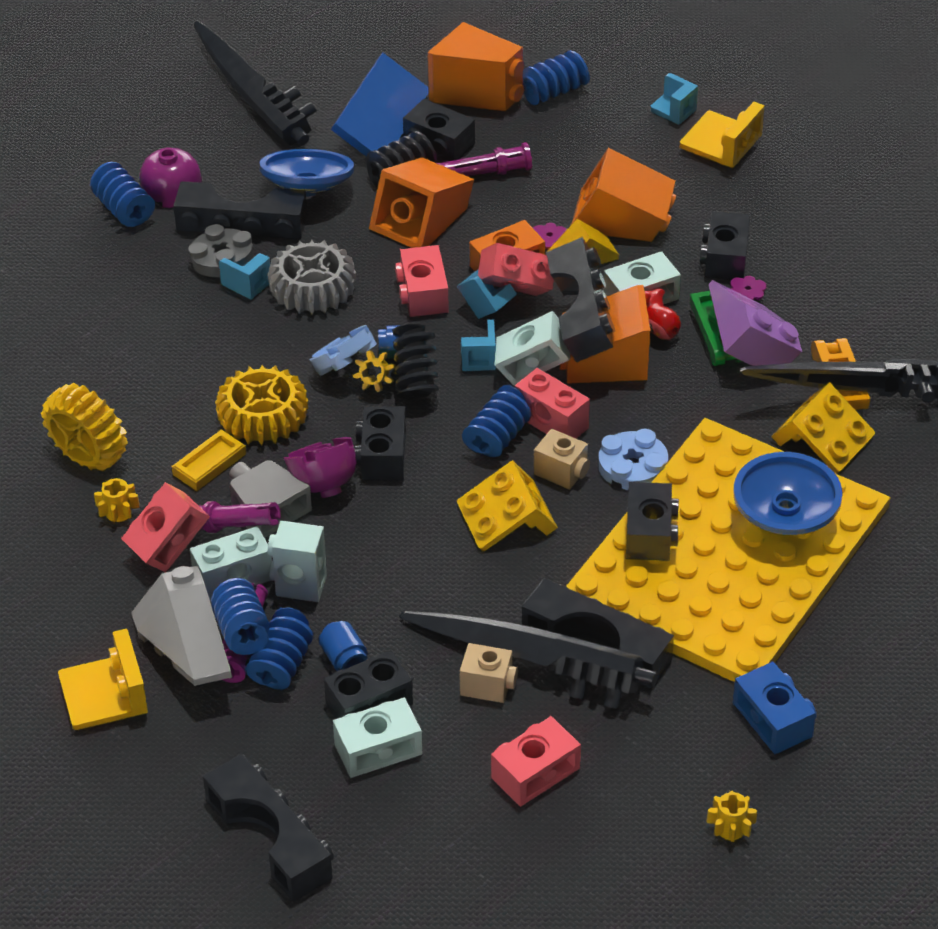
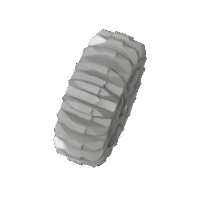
(311, 276)

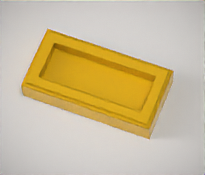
(209, 460)

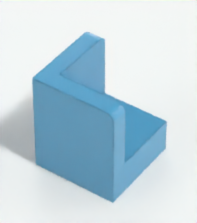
(678, 99)
(246, 279)
(484, 297)
(479, 352)

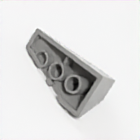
(182, 625)

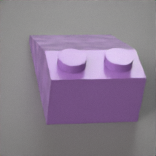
(752, 330)

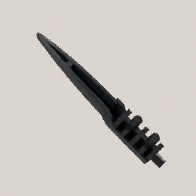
(267, 101)
(880, 377)
(571, 656)

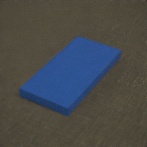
(379, 105)

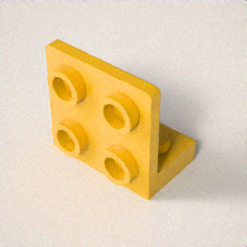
(723, 137)
(828, 427)
(503, 505)
(105, 688)

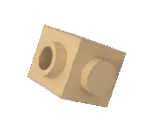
(561, 459)
(487, 673)

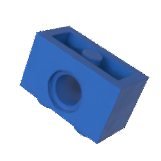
(774, 707)

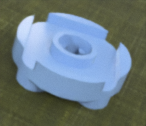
(338, 352)
(631, 444)

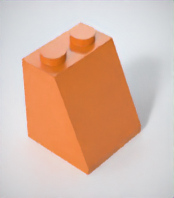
(475, 70)
(625, 199)
(418, 201)
(631, 342)

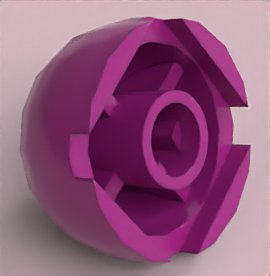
(164, 171)
(324, 465)

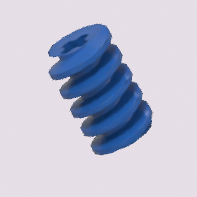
(554, 77)
(122, 194)
(497, 422)
(240, 616)
(282, 655)

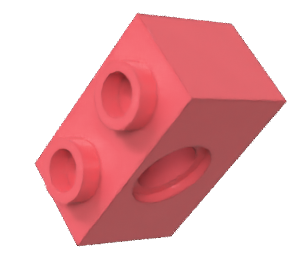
(521, 268)
(423, 281)
(554, 404)
(165, 527)
(535, 760)

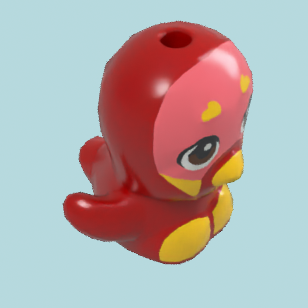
(662, 320)

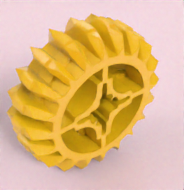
(269, 402)
(84, 427)

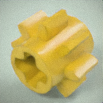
(371, 380)
(116, 500)
(732, 816)

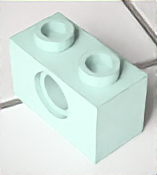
(651, 271)
(531, 347)
(233, 556)
(298, 560)
(377, 737)

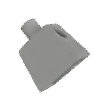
(268, 484)

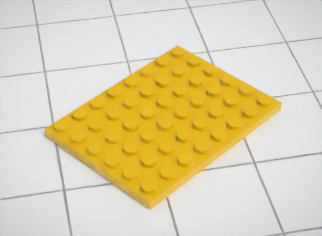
(729, 586)

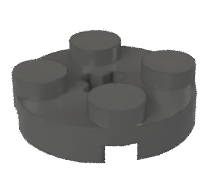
(218, 244)

